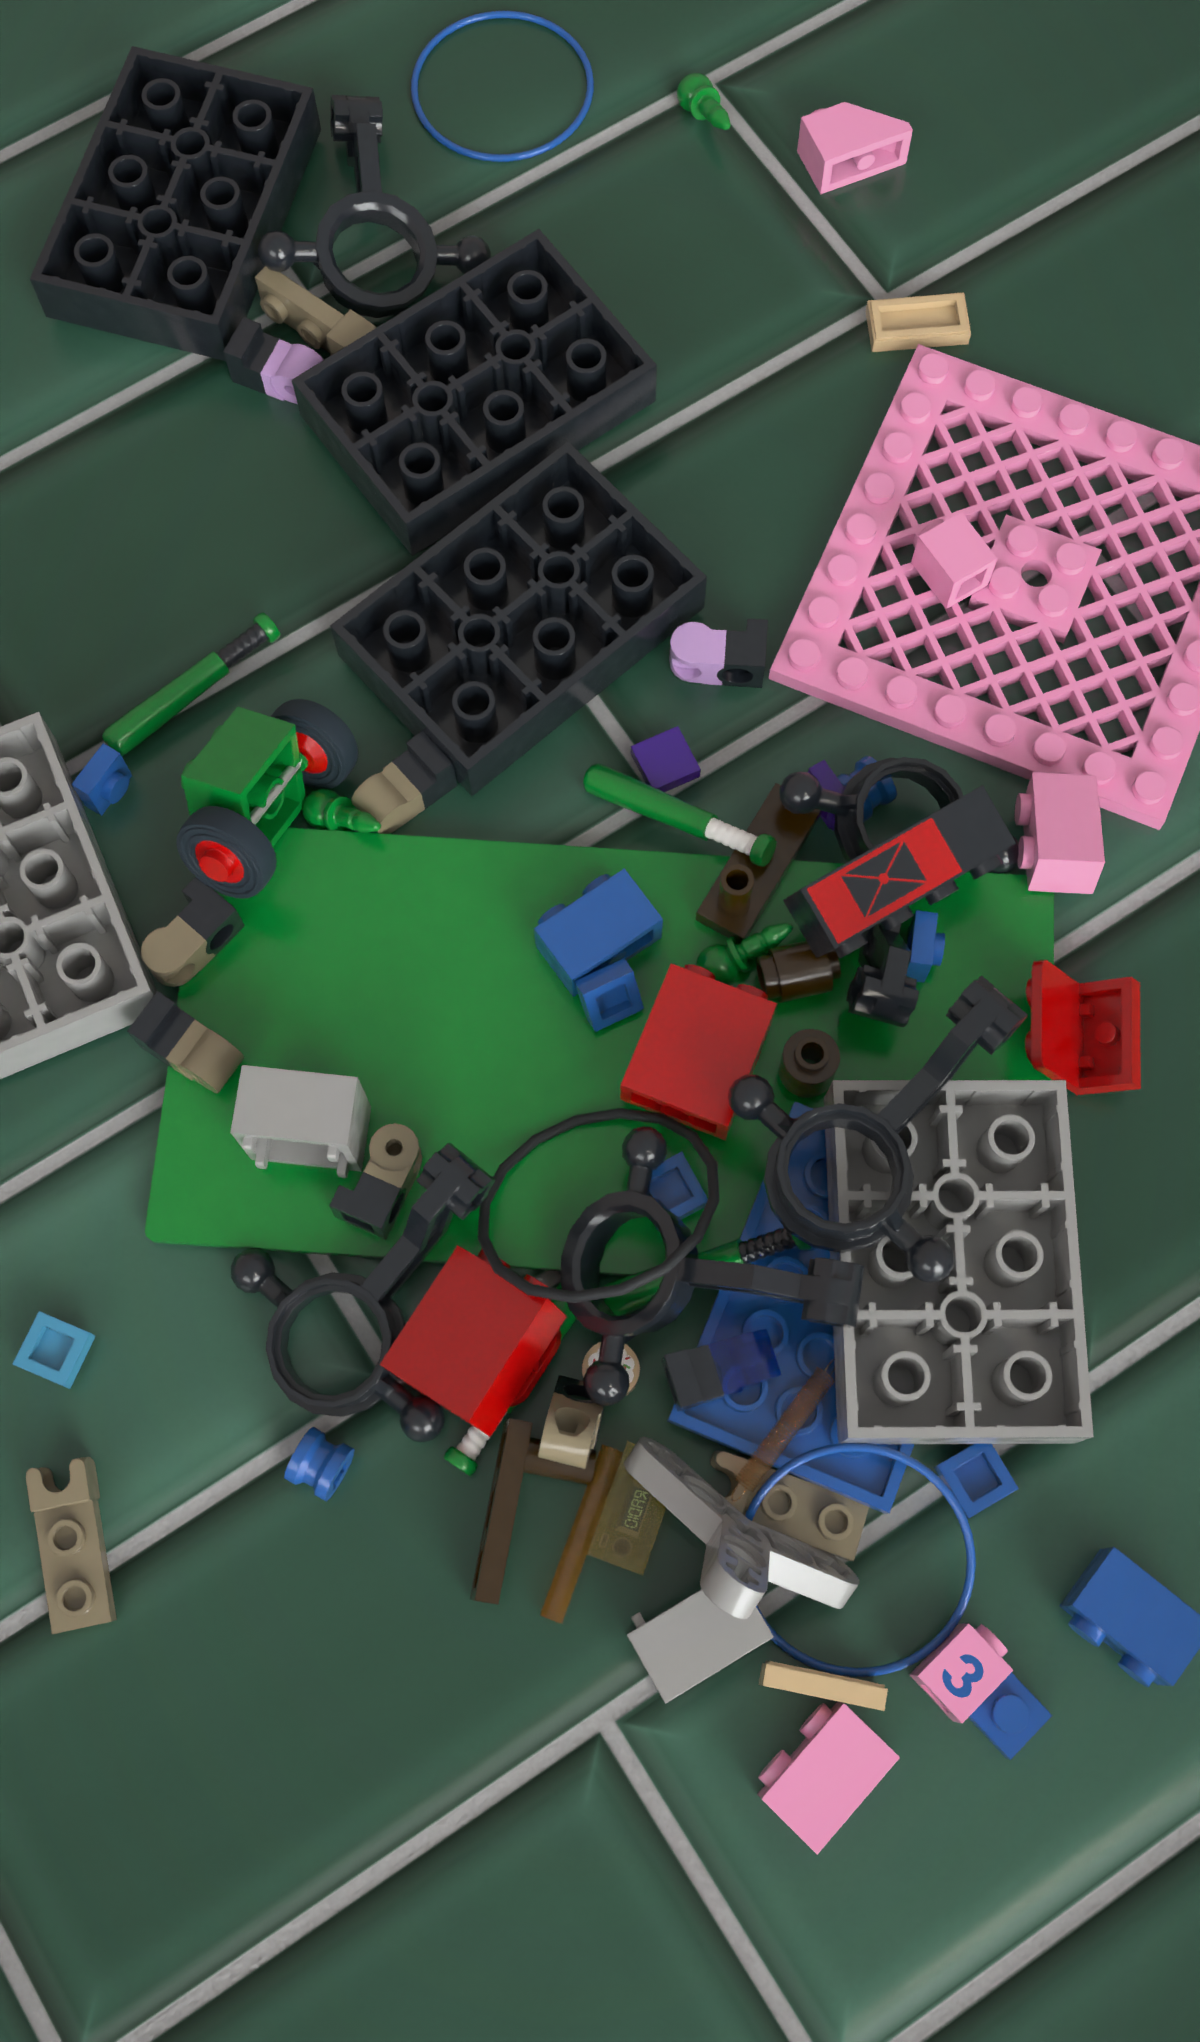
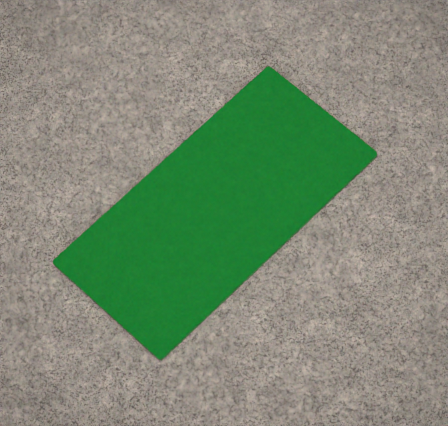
(430, 989)

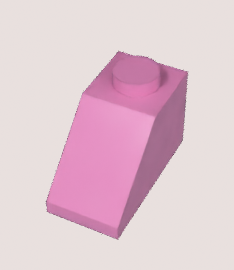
(850, 144)

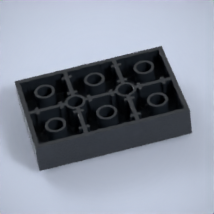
(175, 202)
(475, 389)
(520, 616)

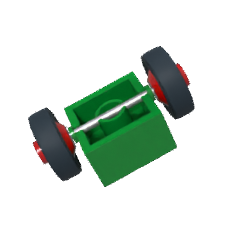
(251, 789)

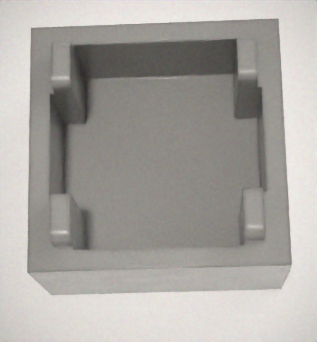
(301, 1118)
(693, 1643)

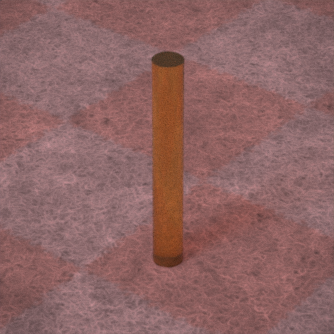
(581, 1535)

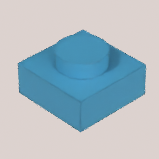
(54, 1350)

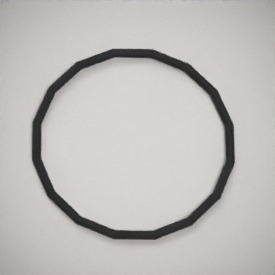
(637, 1281)

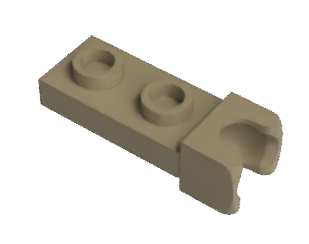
(307, 314)
(798, 1508)
(72, 1547)

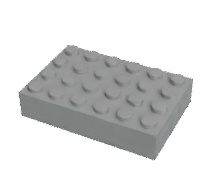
(64, 934)
(1003, 1336)

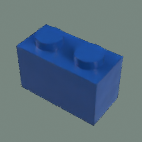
(597, 929)
(1134, 1617)

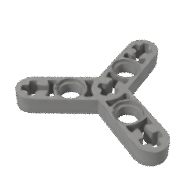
(738, 1551)

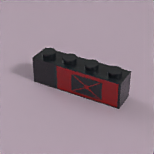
(899, 873)

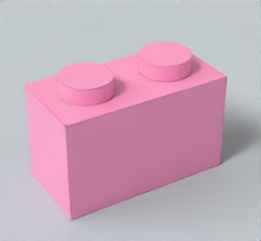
(1061, 833)
(826, 1774)

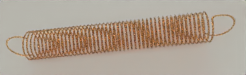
(784, 1430)

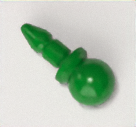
(702, 100)
(329, 811)
(729, 959)

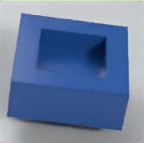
(102, 780)
(925, 945)
(609, 994)
(677, 1187)
(976, 1478)
(1010, 1716)

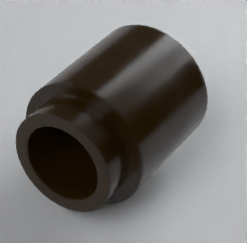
(795, 972)
(804, 1078)

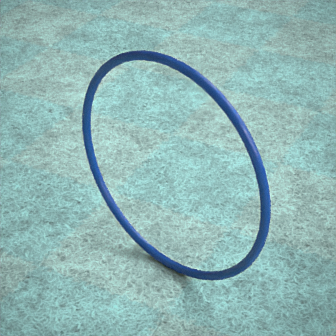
(502, 157)
(969, 1545)

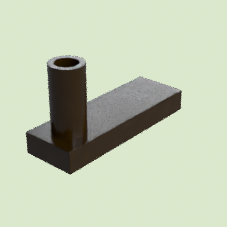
(745, 888)
(515, 1455)

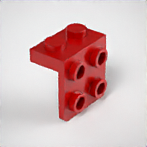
(1084, 1030)

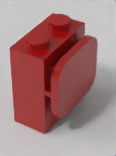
(696, 1047)
(476, 1341)

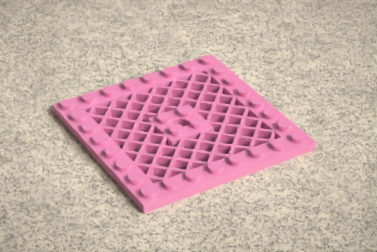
(950, 714)

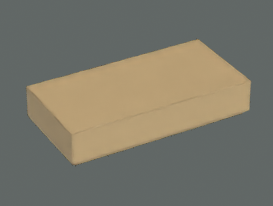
(918, 320)
(823, 1685)

